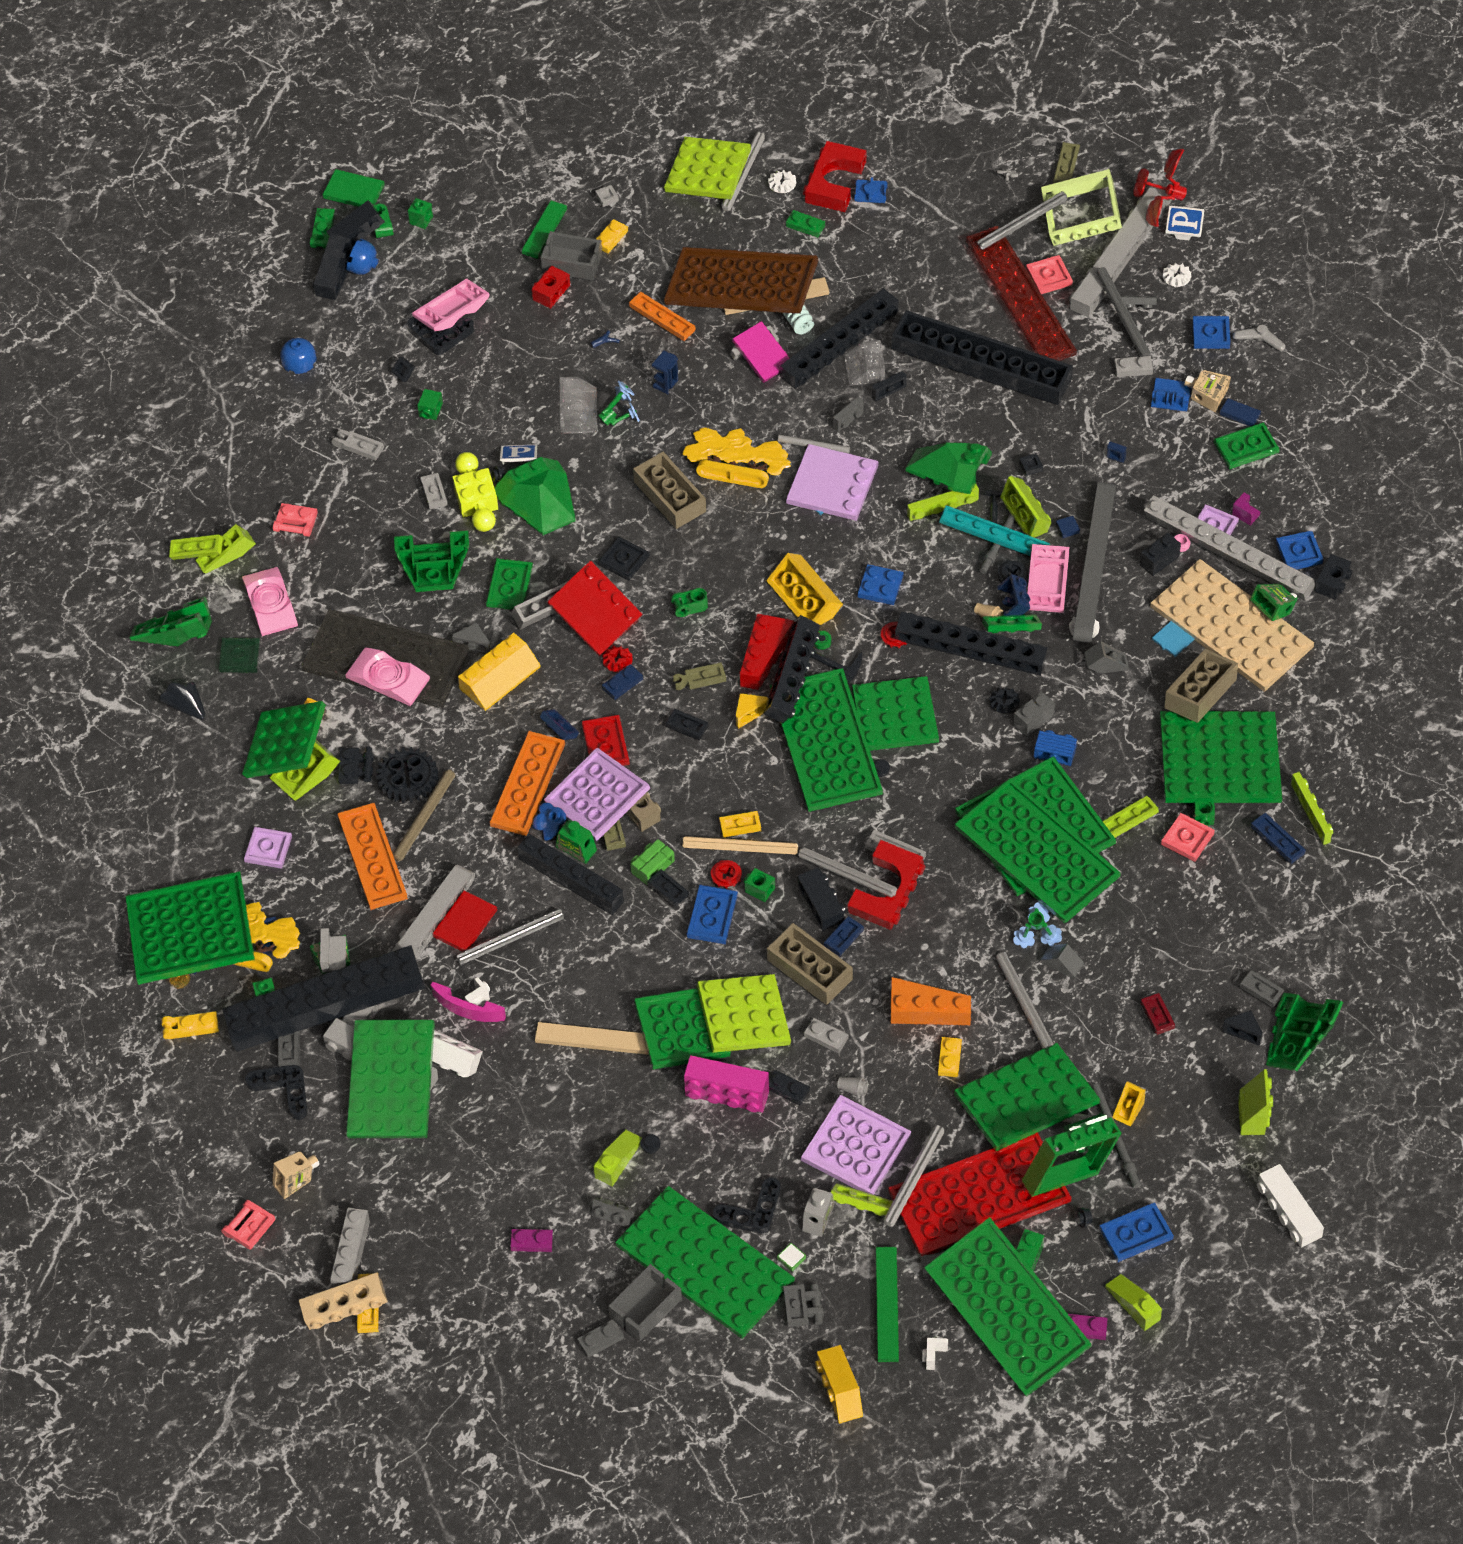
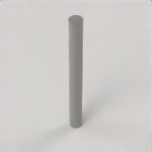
(804, 442)

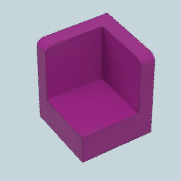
(1244, 511)

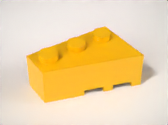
(840, 1383)

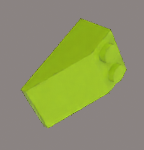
(302, 780)

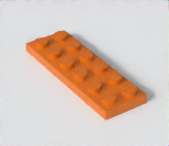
(527, 783)
(372, 856)

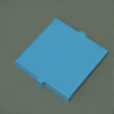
(1173, 638)

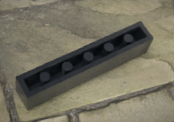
(570, 874)

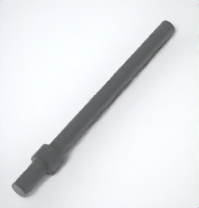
(990, 556)
(1129, 1167)

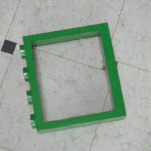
(1043, 1177)

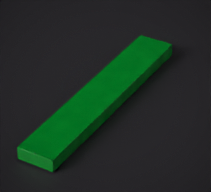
(887, 1304)

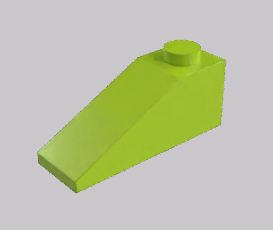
(234, 545)
(616, 1157)
(1135, 1301)

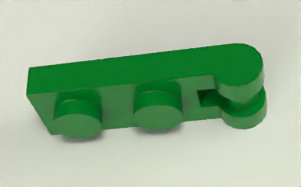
(323, 222)

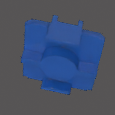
(870, 191)

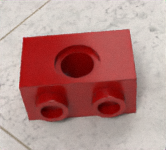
(550, 286)

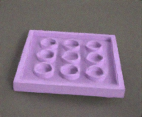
(832, 482)
(598, 793)
(856, 1145)

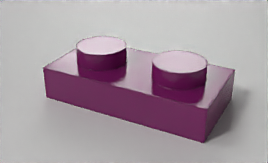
(531, 1240)
(1091, 1326)

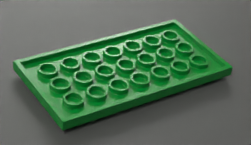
(830, 744)
(1037, 850)
(705, 1261)
(1008, 1307)

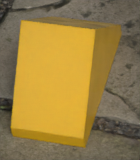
(749, 708)
(1129, 1103)

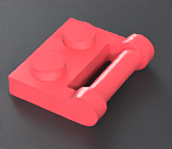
(295, 515)
(254, 1226)

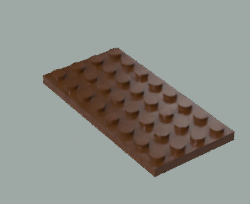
(741, 280)

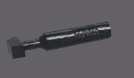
(993, 505)

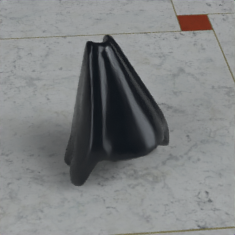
(184, 698)

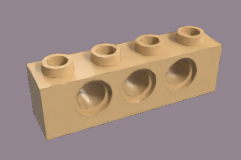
(332, 1298)

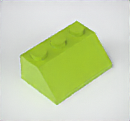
(1025, 508)

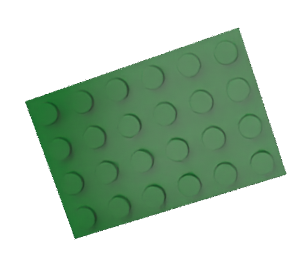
(390, 1079)
(1026, 1096)

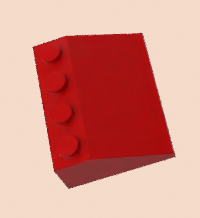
(595, 608)

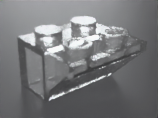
(865, 363)

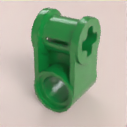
(386, 228)
(691, 602)

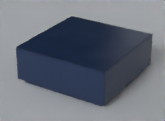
(1116, 452)
(1067, 526)

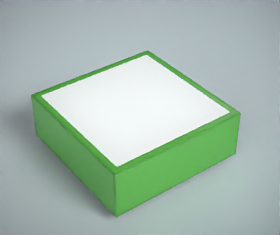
(791, 1257)

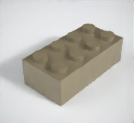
(669, 490)
(1201, 685)
(809, 964)

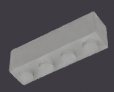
(535, 608)
(350, 1247)

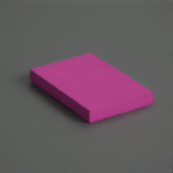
(761, 351)

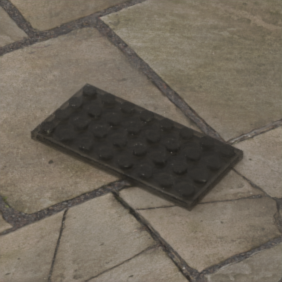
(346, 635)

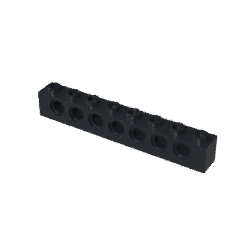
(839, 338)
(971, 643)

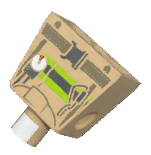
(1208, 388)
(293, 1173)

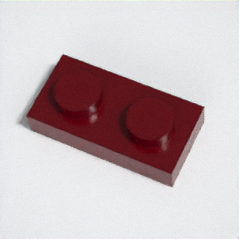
(1157, 1013)

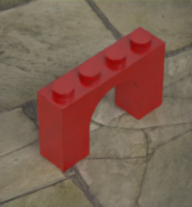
(833, 157)
(886, 910)

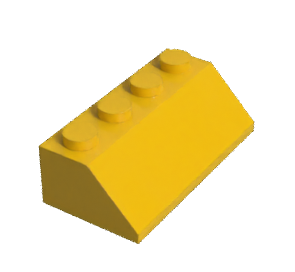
(804, 589)
(498, 672)

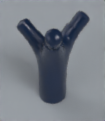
(603, 339)

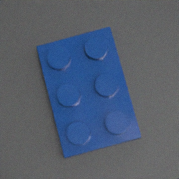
(712, 914)
(1136, 1232)

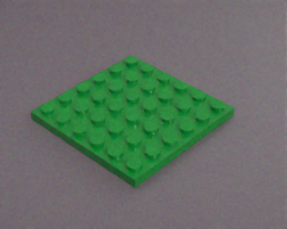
(1221, 758)
(1061, 797)
(189, 928)

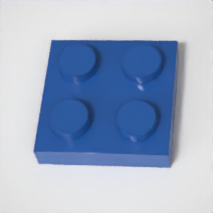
(1211, 332)
(1299, 550)
(880, 584)

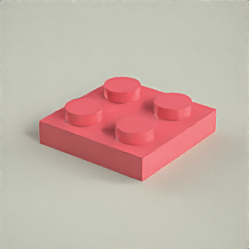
(1049, 274)
(1187, 837)

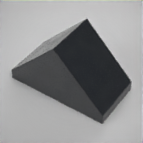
(1243, 1027)

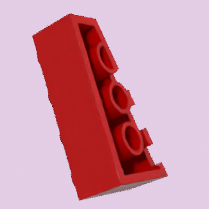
(765, 645)

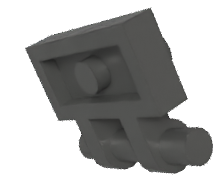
(796, 1306)

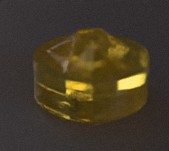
(180, 981)

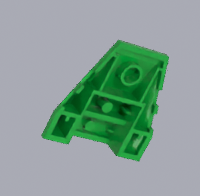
(950, 464)
(538, 494)
(432, 565)
(175, 626)
(1299, 1030)

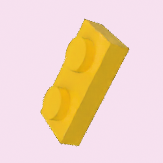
(612, 235)
(740, 824)
(949, 1057)

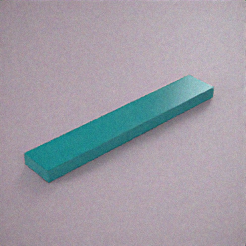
(989, 530)

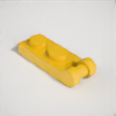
(190, 1025)

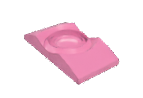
(451, 305)
(1048, 578)
(270, 601)
(388, 676)

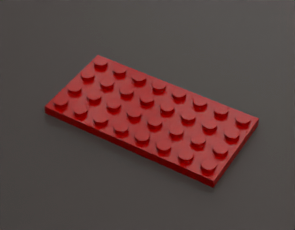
(968, 1192)

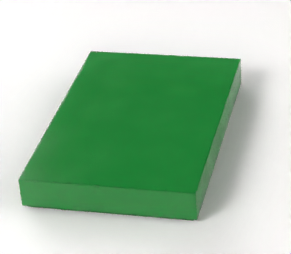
(353, 188)
(1246, 445)
(509, 583)

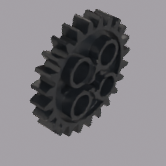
(425, 773)

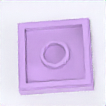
(1218, 519)
(268, 847)

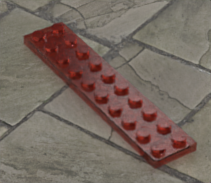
(1022, 297)

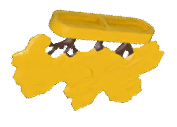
(735, 449)
(280, 932)

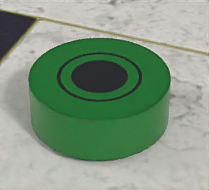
(824, 640)

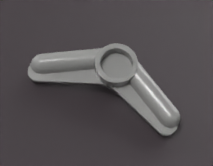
(1260, 333)

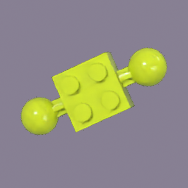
(475, 492)

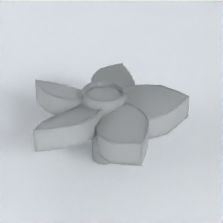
(1007, 173)

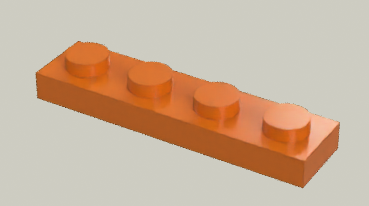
(662, 316)

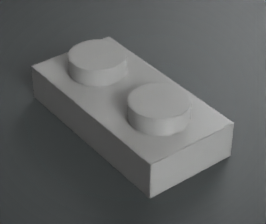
(1133, 366)
(434, 491)
(826, 1035)

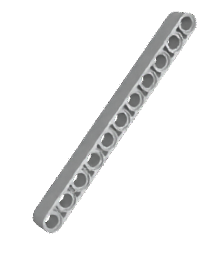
(421, 929)

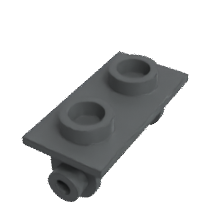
(608, 1211)

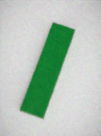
(547, 223)

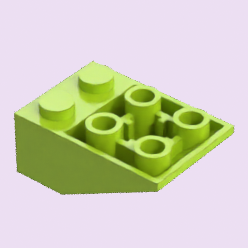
(1255, 1105)

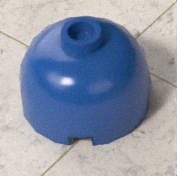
(362, 257)
(298, 355)

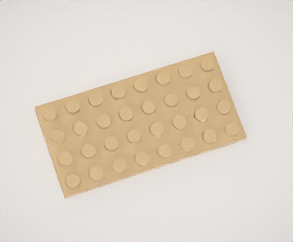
(1231, 624)

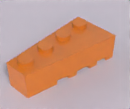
(928, 1005)

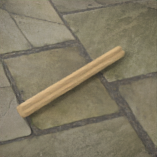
(740, 845)

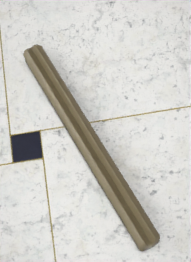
(424, 815)

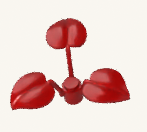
(1173, 190)

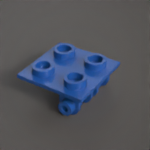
(1170, 395)

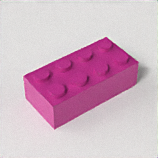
(726, 1084)

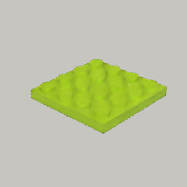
(707, 167)
(743, 1013)

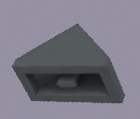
(474, 638)
(1063, 960)

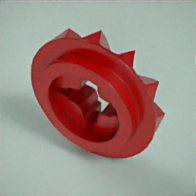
(887, 634)
(610, 655)
(722, 868)

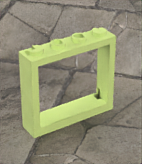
(1079, 186)

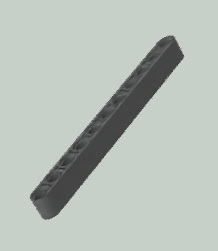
(1094, 562)

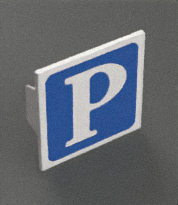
(1184, 222)
(518, 453)

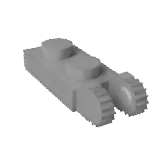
(358, 444)

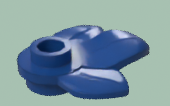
(547, 822)

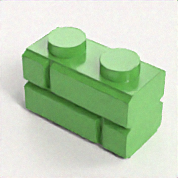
(655, 857)

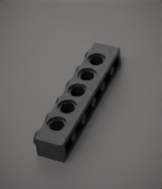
(791, 669)

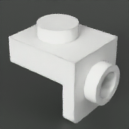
(479, 995)
(933, 1344)

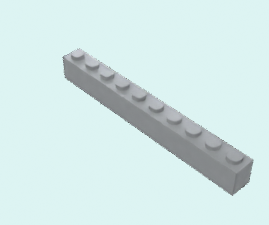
(1117, 253)
(1229, 547)

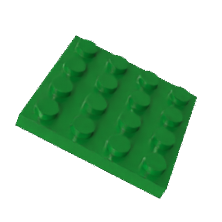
(896, 713)
(284, 739)
(674, 1028)

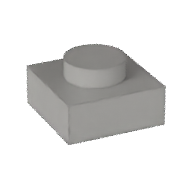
(606, 196)

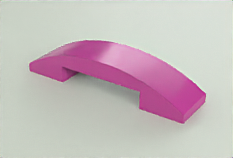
(489, 1013)

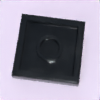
(623, 558)

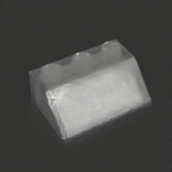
(577, 406)

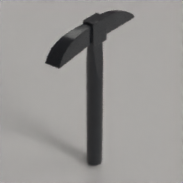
(850, 672)

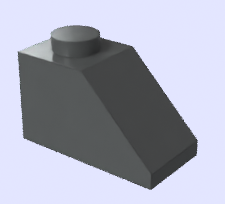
(1105, 659)

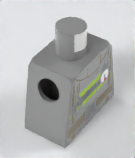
(818, 1206)

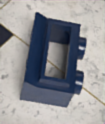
(668, 365)
(1018, 598)

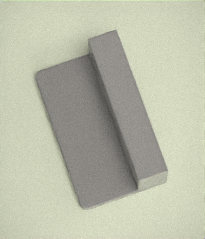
(332, 951)

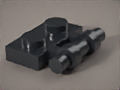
(349, 765)

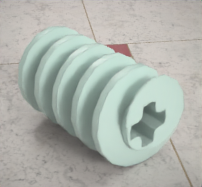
(800, 322)

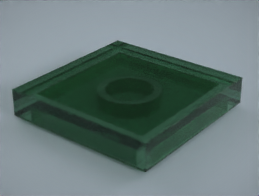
(239, 655)

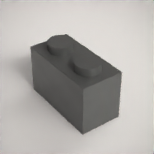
(1034, 714)

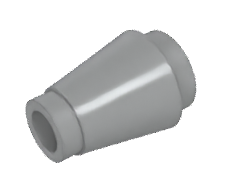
(853, 1085)

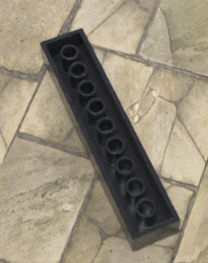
(982, 357)
(323, 998)

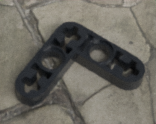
(436, 338)
(290, 1082)
(754, 1217)

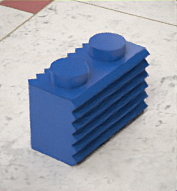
(1056, 745)

